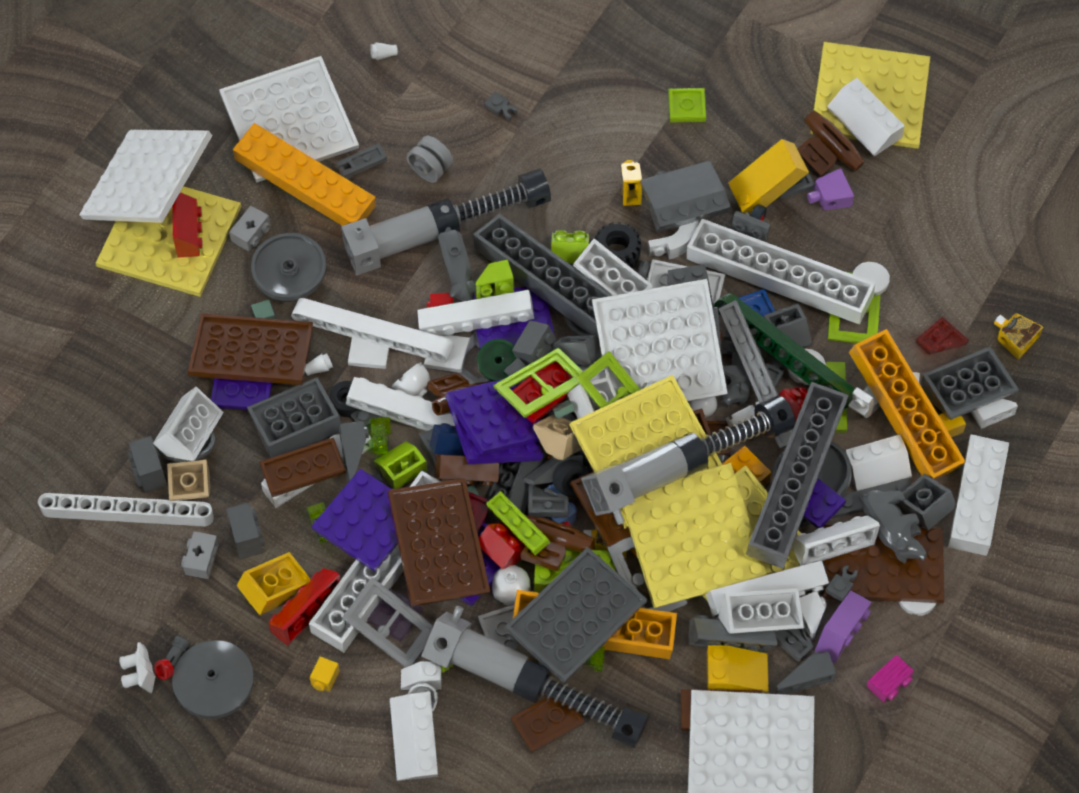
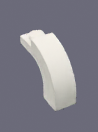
(675, 244)
(864, 402)

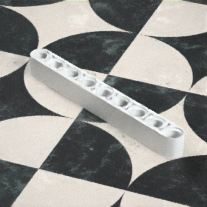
(374, 329)
(117, 504)

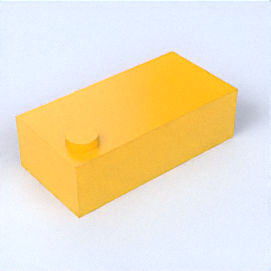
(768, 176)

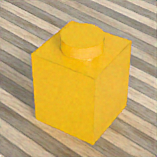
(955, 426)
(324, 674)

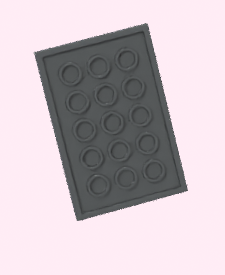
(575, 615)

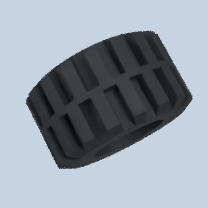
(621, 235)

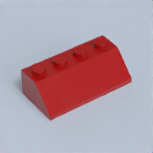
(303, 607)

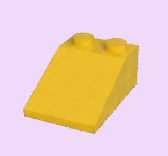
(272, 582)
(736, 669)

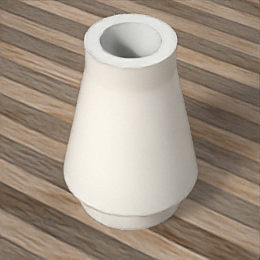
(381, 51)
(320, 364)

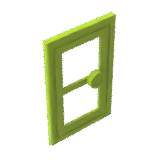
(853, 337)
(610, 361)
(548, 392)

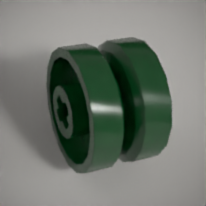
(486, 359)

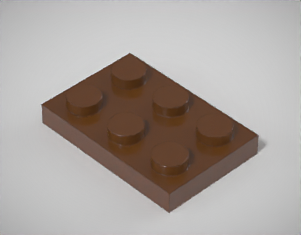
(545, 722)

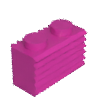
(890, 679)

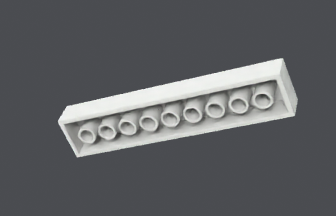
(781, 271)
(328, 621)

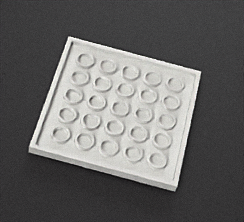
(295, 106)
(146, 175)
(663, 335)
(750, 743)

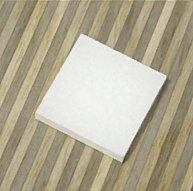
(367, 354)
(457, 357)

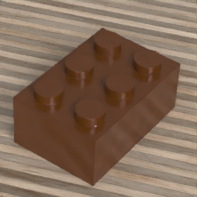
(456, 467)

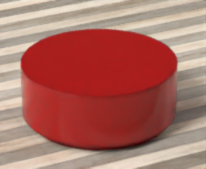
(163, 669)

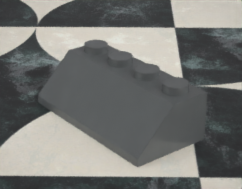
(511, 483)
(712, 632)

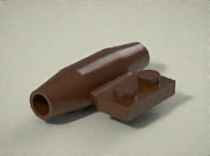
(827, 146)
(446, 384)
(561, 539)

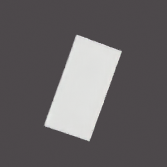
(659, 272)

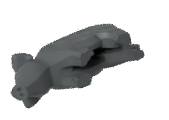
(457, 265)
(739, 382)
(895, 529)

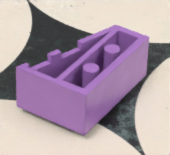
(843, 624)

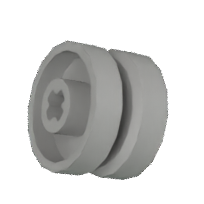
(430, 159)

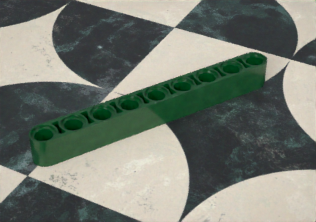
(788, 351)

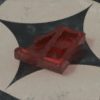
(941, 337)

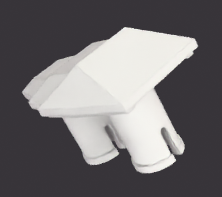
(144, 674)

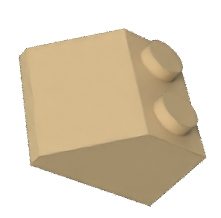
(557, 437)
(188, 480)

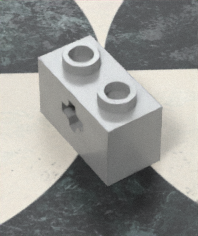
(250, 228)
(200, 555)

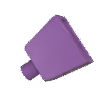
(832, 191)

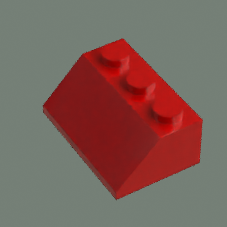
(187, 226)

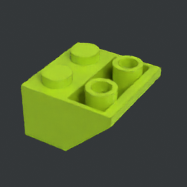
(569, 245)
(495, 280)
(401, 464)

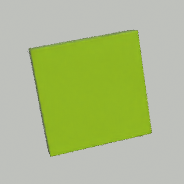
(687, 105)

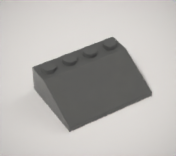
(685, 196)
(968, 383)
(295, 418)

